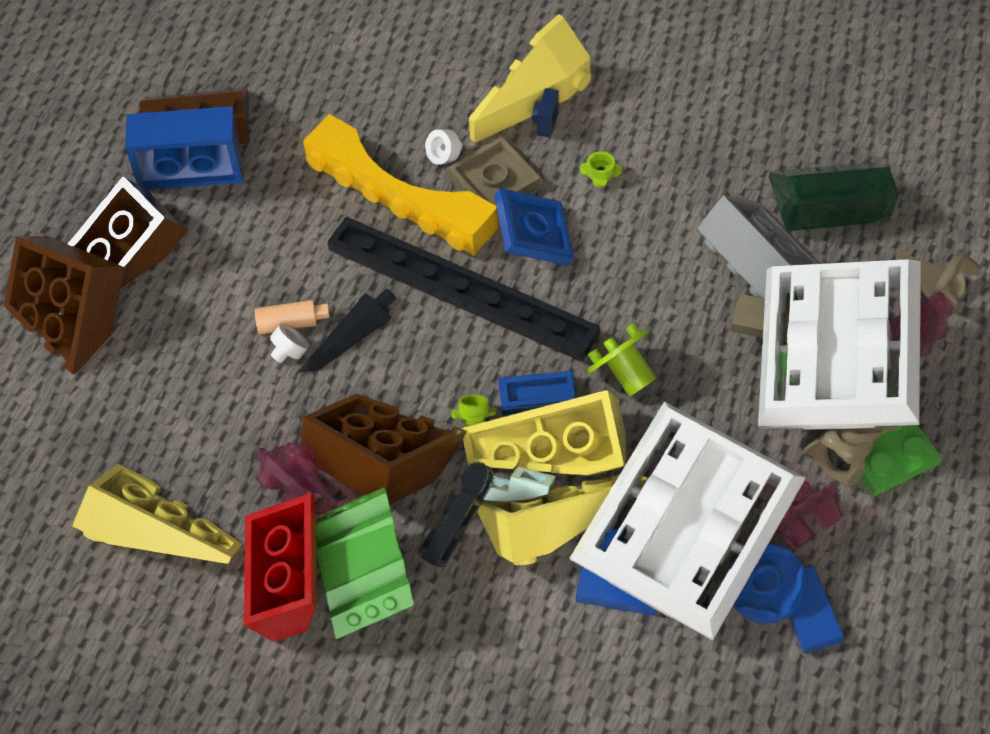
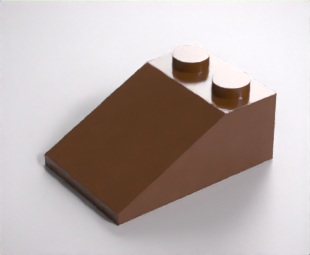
(130, 230)

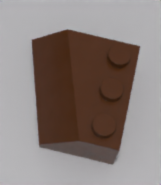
(63, 296)

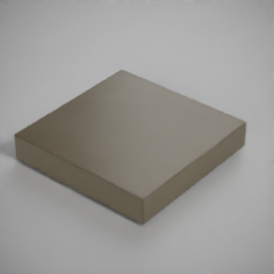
(494, 168)

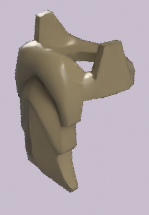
(944, 279)
(851, 446)

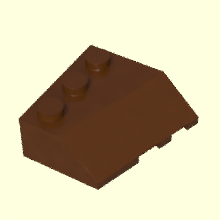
(376, 448)

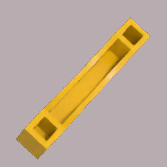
(455, 216)

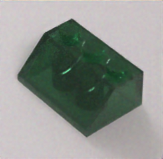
(834, 195)

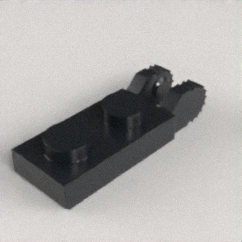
(459, 513)

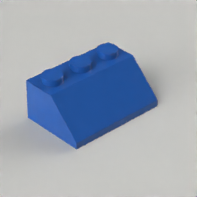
(184, 148)

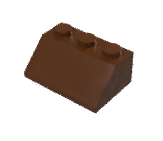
(223, 98)

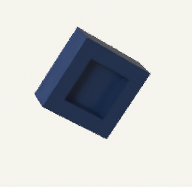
(546, 112)

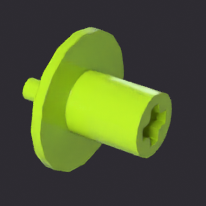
(625, 361)

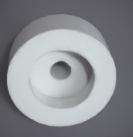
(443, 146)
(288, 343)

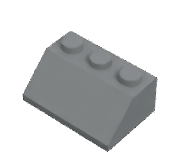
(751, 241)

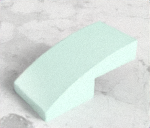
(522, 486)

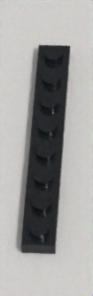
(465, 288)

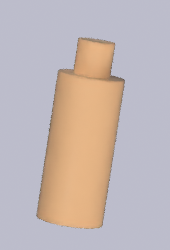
(294, 314)

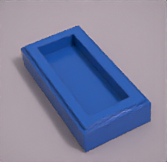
(535, 391)
(815, 620)

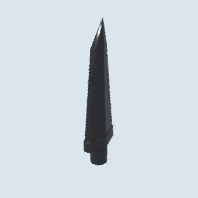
(357, 324)

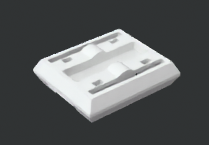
(836, 343)
(686, 519)

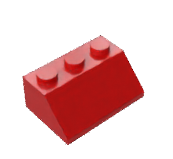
(280, 568)

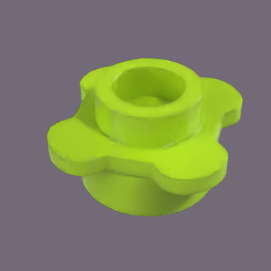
(597, 161)
(473, 409)

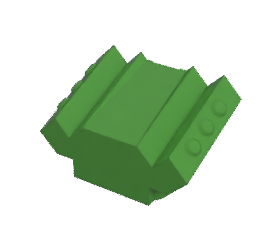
(361, 563)

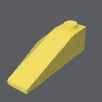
(553, 63)
(560, 438)
(129, 513)
(544, 523)

